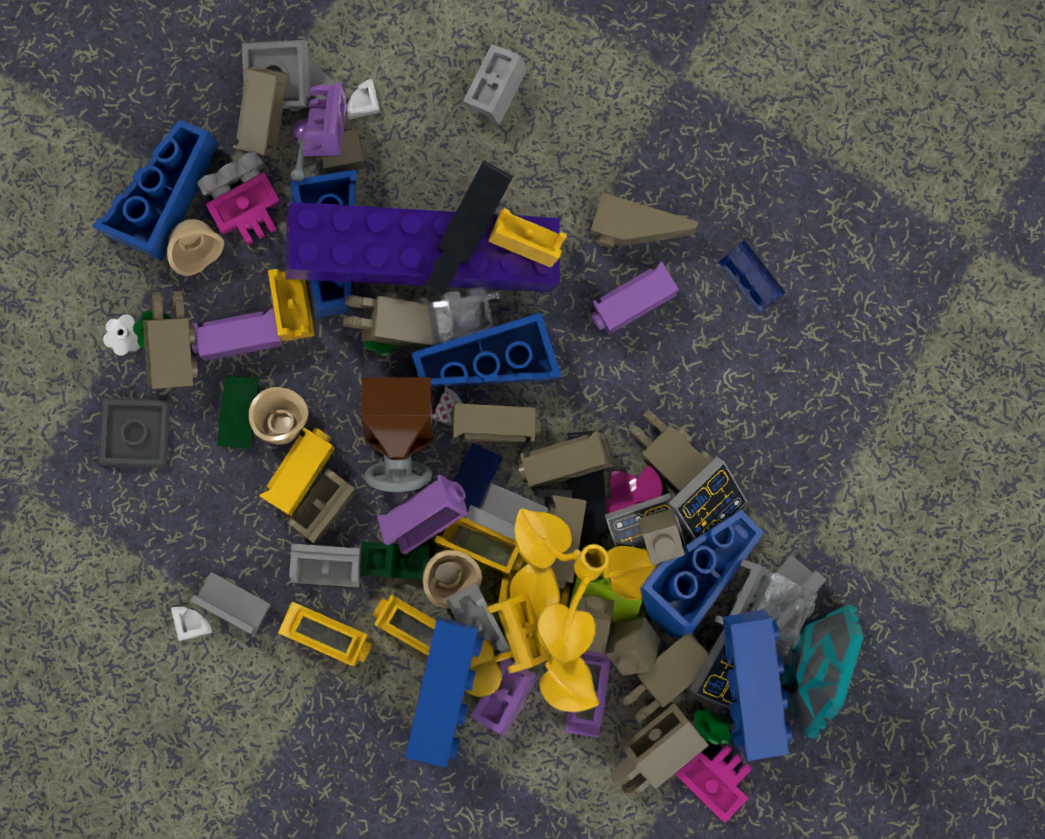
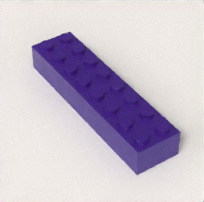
(401, 249)

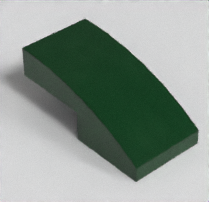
(234, 414)
(389, 562)

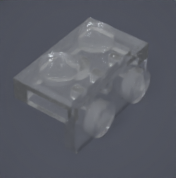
(459, 315)
(786, 604)

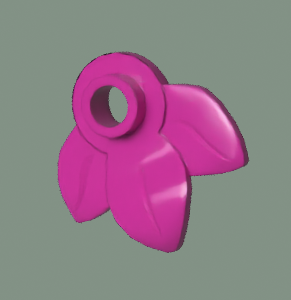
(630, 491)

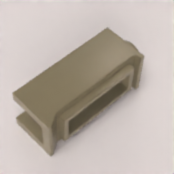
(261, 111)
(495, 424)
(565, 460)
(572, 513)

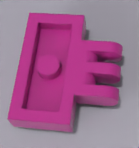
(245, 208)
(716, 782)

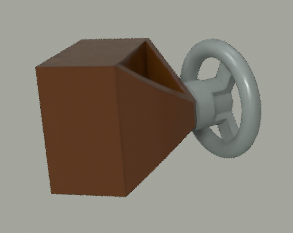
(397, 424)

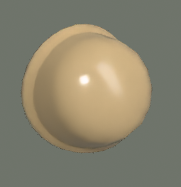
(192, 247)
(278, 415)
(448, 574)

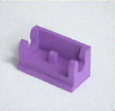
(325, 121)
(502, 707)

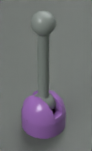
(297, 134)

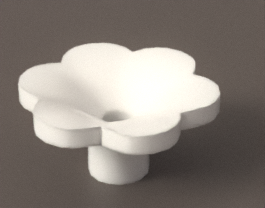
(121, 343)

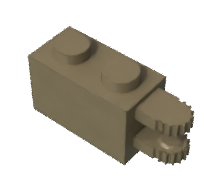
(392, 320)
(168, 346)
(670, 453)
(670, 675)
(658, 752)

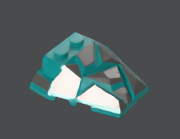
(822, 668)

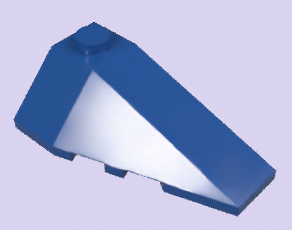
(687, 586)

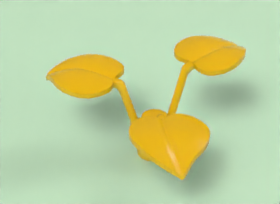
(544, 538)
(565, 684)

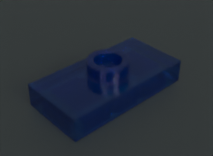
(751, 277)
(477, 473)

